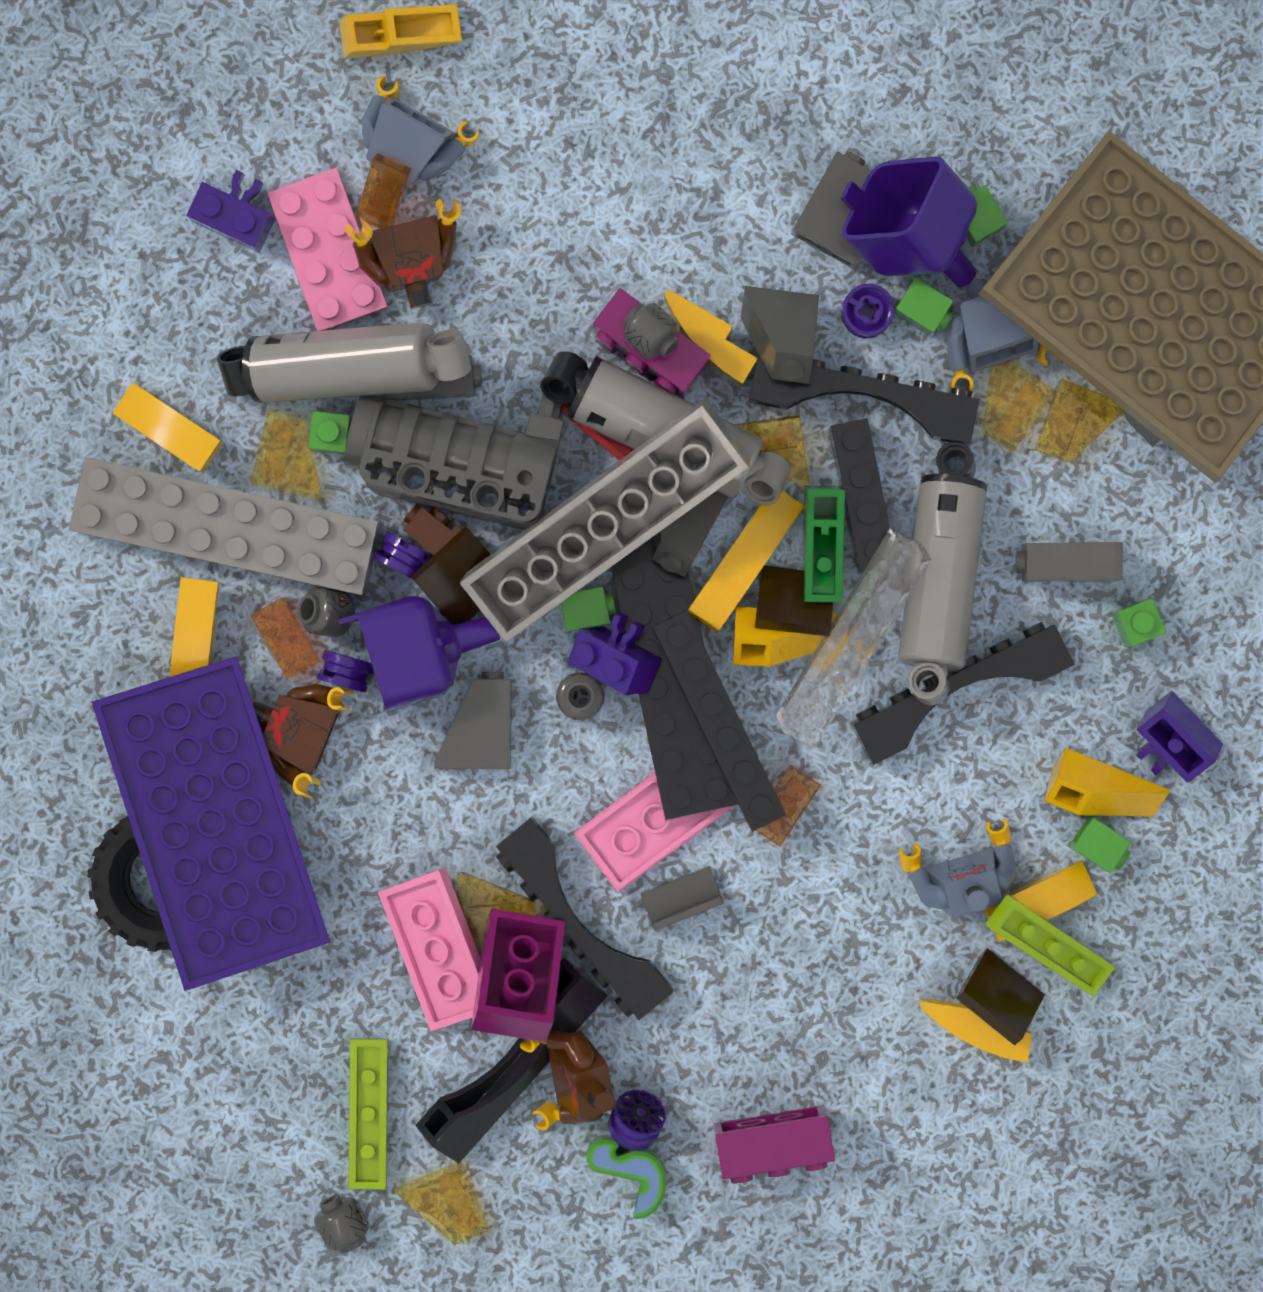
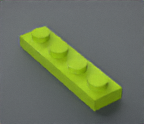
(1050, 945)
(368, 1113)

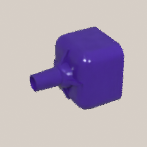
(912, 219)
(416, 648)

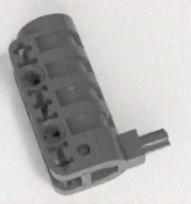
(457, 453)

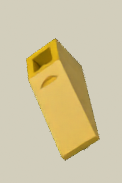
(765, 646)
(1098, 789)

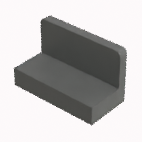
(682, 898)

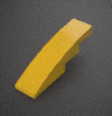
(744, 561)
(194, 625)

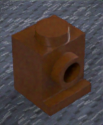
(429, 528)

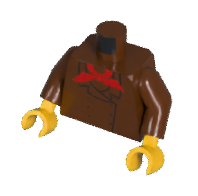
(408, 252)
(300, 731)
(578, 1077)

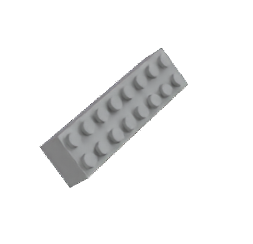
(606, 520)
(225, 526)

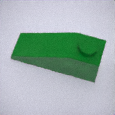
(823, 543)

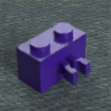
(230, 215)
(615, 657)
(1178, 738)

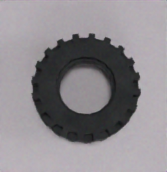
(114, 894)

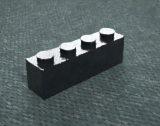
(863, 490)

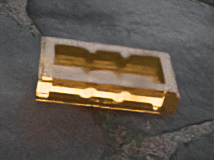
(383, 191)
(285, 638)
(795, 793)

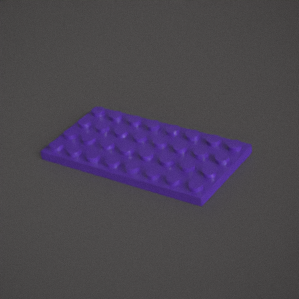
(210, 823)

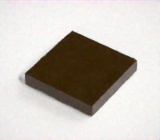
(443, 573)
(783, 604)
(1000, 996)

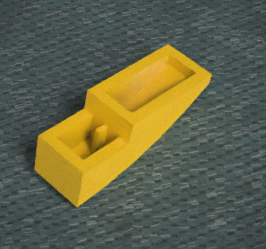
(399, 30)
(711, 335)
(168, 428)
(1053, 892)
(975, 1031)

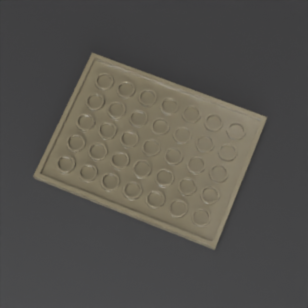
(1146, 303)

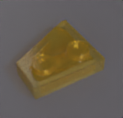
(1012, 403)
(1074, 421)
(786, 439)
(284, 457)
(480, 896)
(447, 1202)

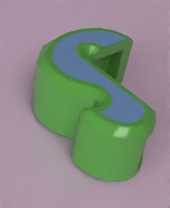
(634, 1165)

